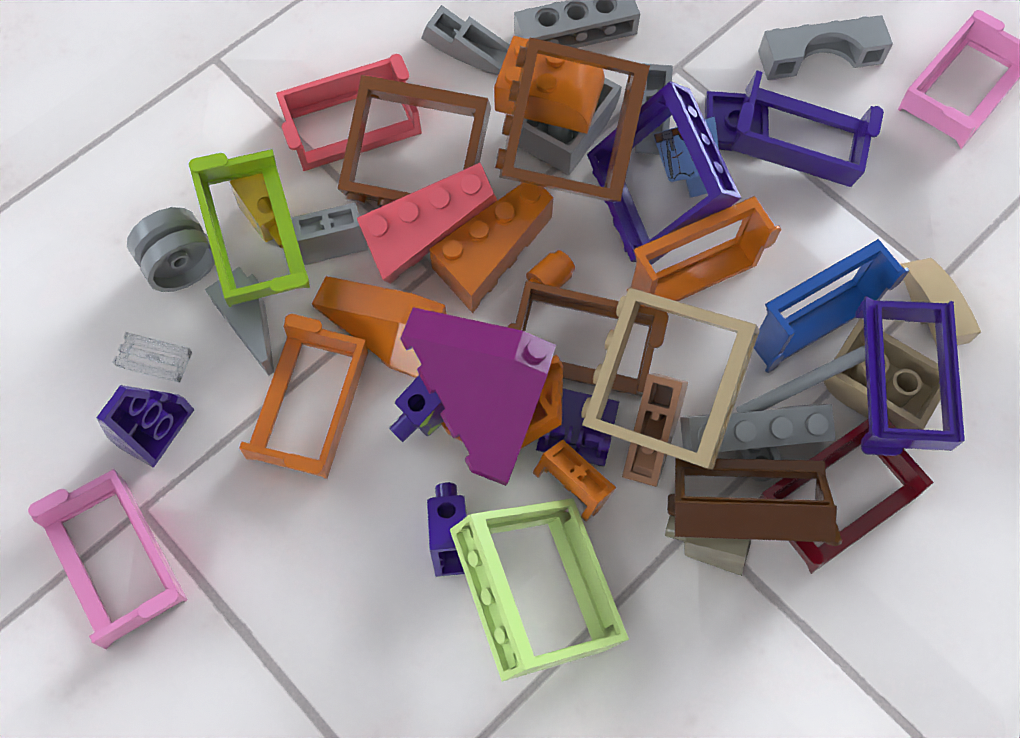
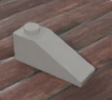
(246, 319)

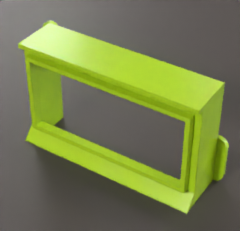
(218, 169)

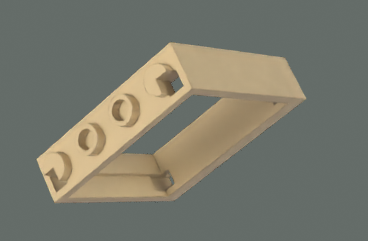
(726, 395)

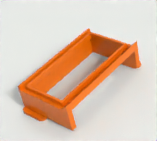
(712, 265)
(307, 332)

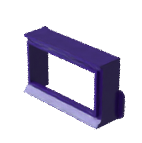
(799, 157)
(891, 441)

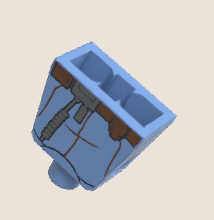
(677, 159)

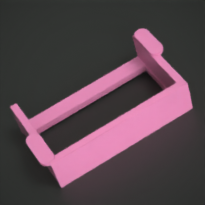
(987, 36)
(62, 506)

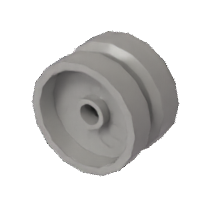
(171, 249)

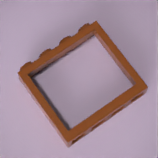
(413, 95)
(625, 131)

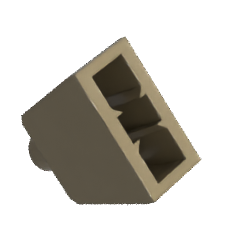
(718, 552)

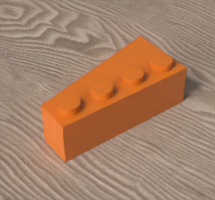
(489, 243)

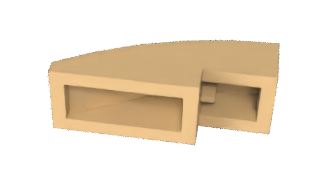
(931, 284)

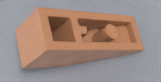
(657, 419)

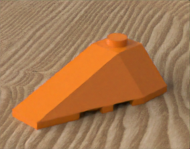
(375, 316)

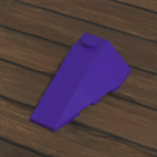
(144, 421)

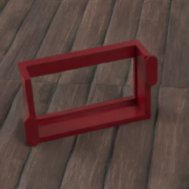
(902, 466)

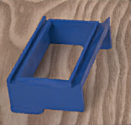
(786, 336)

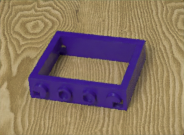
(722, 192)

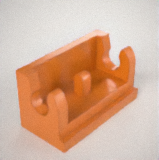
(576, 476)

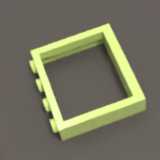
(496, 603)

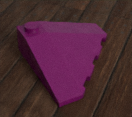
(485, 381)

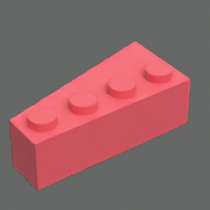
(413, 224)

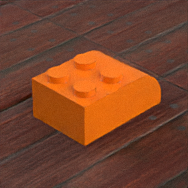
(559, 92)

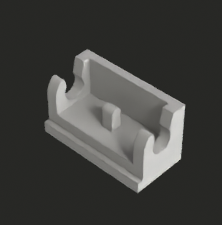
(329, 233)

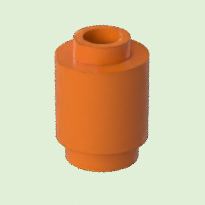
(552, 270)

